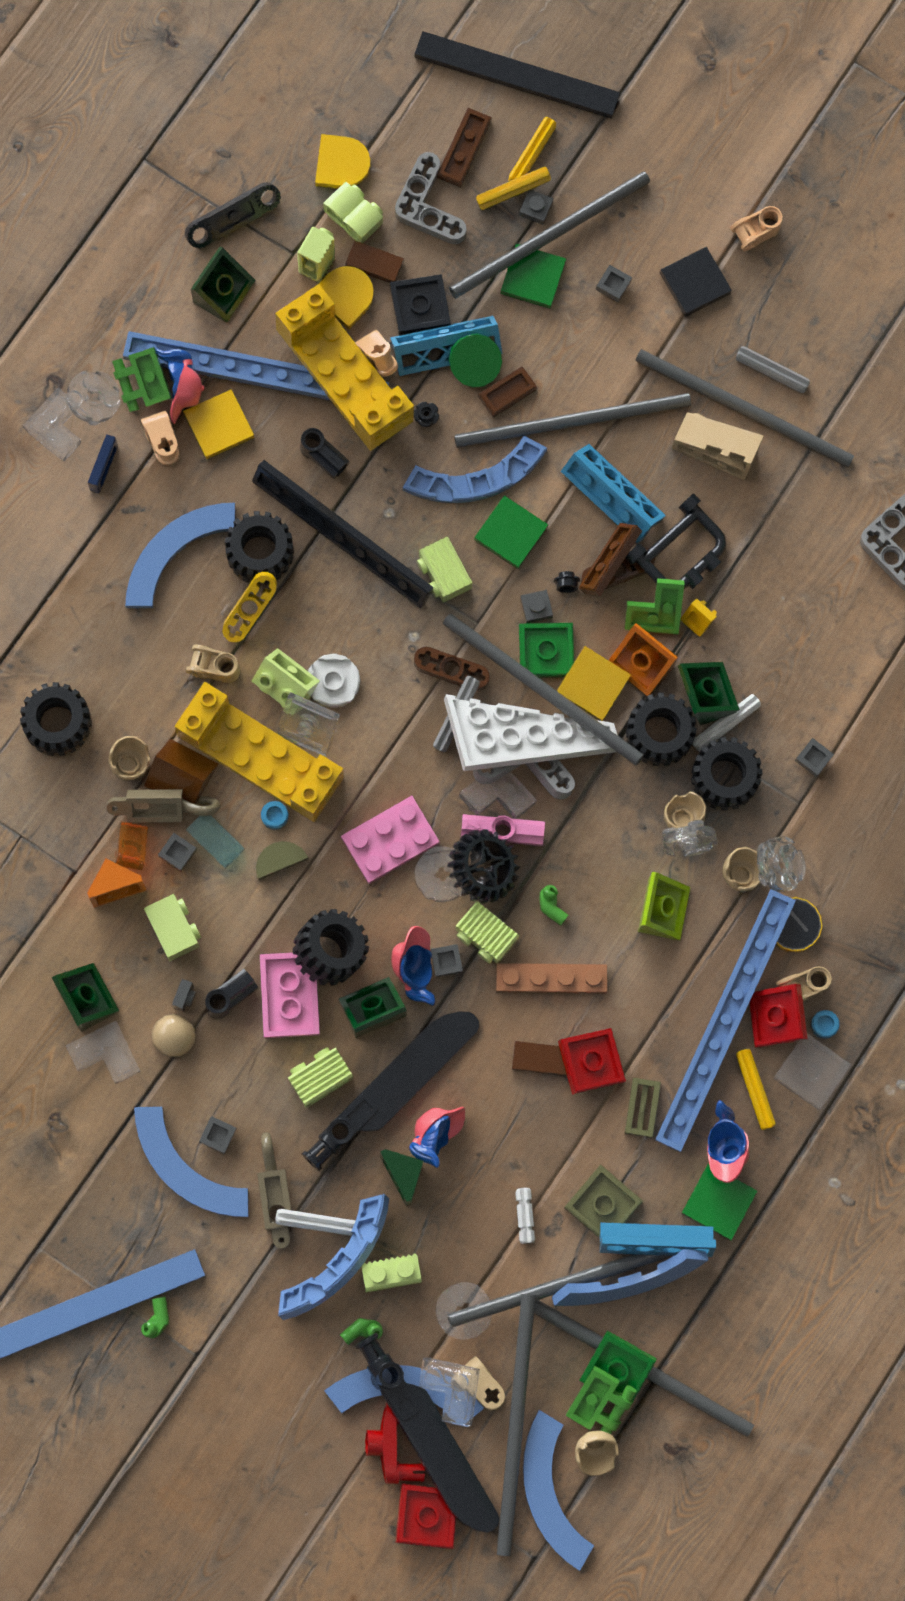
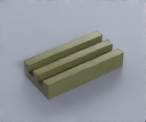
(638, 1131)

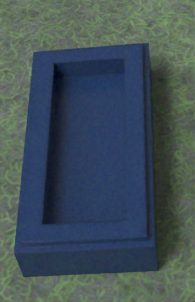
(103, 464)

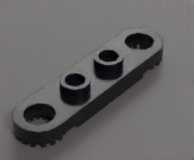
(232, 215)

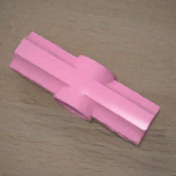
(521, 831)

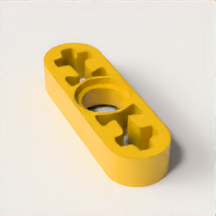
(253, 587)

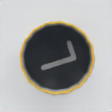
(801, 927)

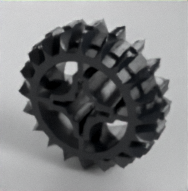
(486, 886)

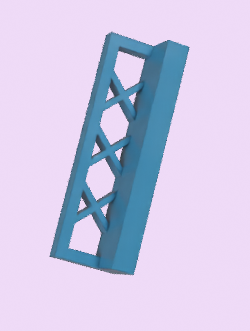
(439, 338)
(610, 494)
(655, 1239)

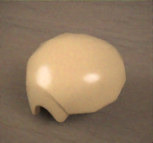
(129, 758)
(684, 810)
(741, 869)
(173, 1035)
(596, 1453)

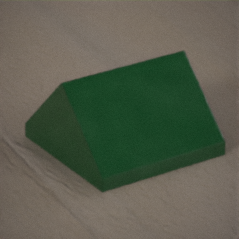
(221, 285)
(708, 690)
(85, 995)
(373, 1007)
(404, 1172)

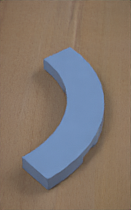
(478, 484)
(168, 544)
(179, 1175)
(343, 1265)
(592, 1293)
(359, 1387)
(541, 1493)

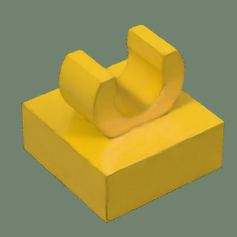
(698, 617)

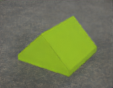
(664, 907)

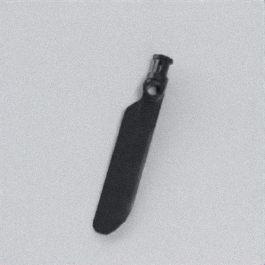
(397, 1082)
(431, 1441)

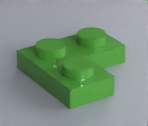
(663, 614)

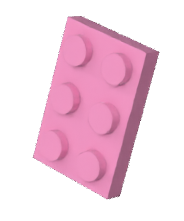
(390, 839)
(287, 998)

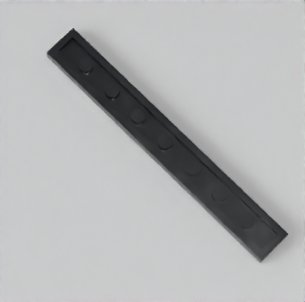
(517, 74)
(342, 534)

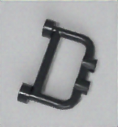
(710, 561)

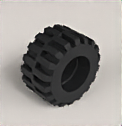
(259, 527)
(46, 699)
(667, 708)
(739, 755)
(317, 961)

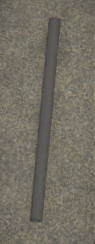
(549, 235)
(744, 407)
(572, 420)
(543, 689)
(550, 1288)
(655, 1375)
(516, 1425)

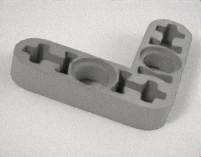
(420, 209)
(885, 536)
(543, 776)

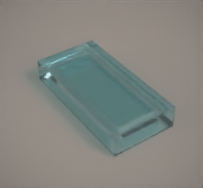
(215, 840)

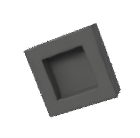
(536, 207)
(613, 283)
(536, 606)
(814, 757)
(177, 852)
(446, 960)
(184, 996)
(218, 1135)

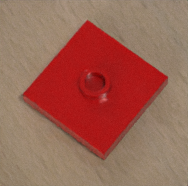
(778, 1016)
(591, 1061)
(424, 1518)

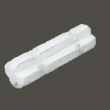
(525, 1215)

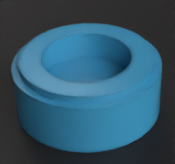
(274, 815)
(825, 1024)

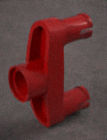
(384, 1444)

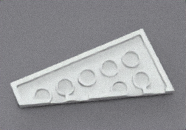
(516, 735)

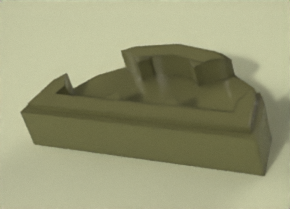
(279, 857)

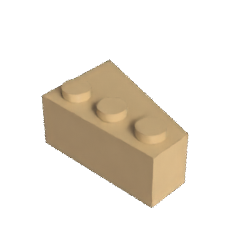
(718, 444)

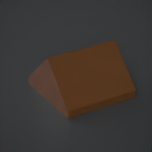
(182, 769)

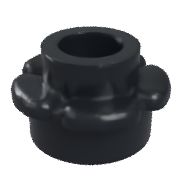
(426, 421)
(566, 582)

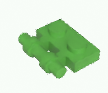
(149, 378)
(594, 1396)

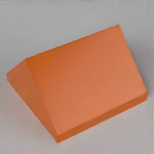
(643, 659)
(114, 883)

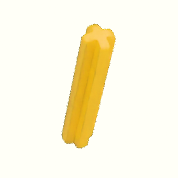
(533, 148)
(513, 188)
(755, 1089)

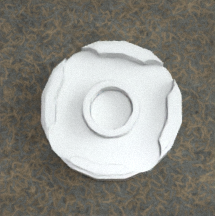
(337, 678)

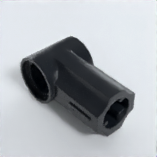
(323, 455)
(232, 992)

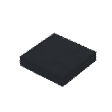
(695, 281)
(420, 304)

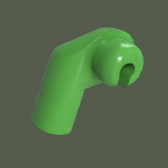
(548, 904)
(158, 1321)
(361, 1327)

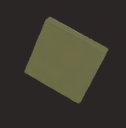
(602, 1200)

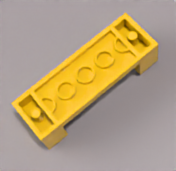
(342, 368)
(258, 753)

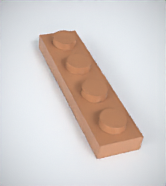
(551, 978)

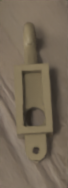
(163, 806)
(273, 1191)

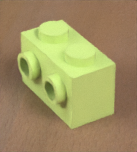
(281, 675)
(172, 928)

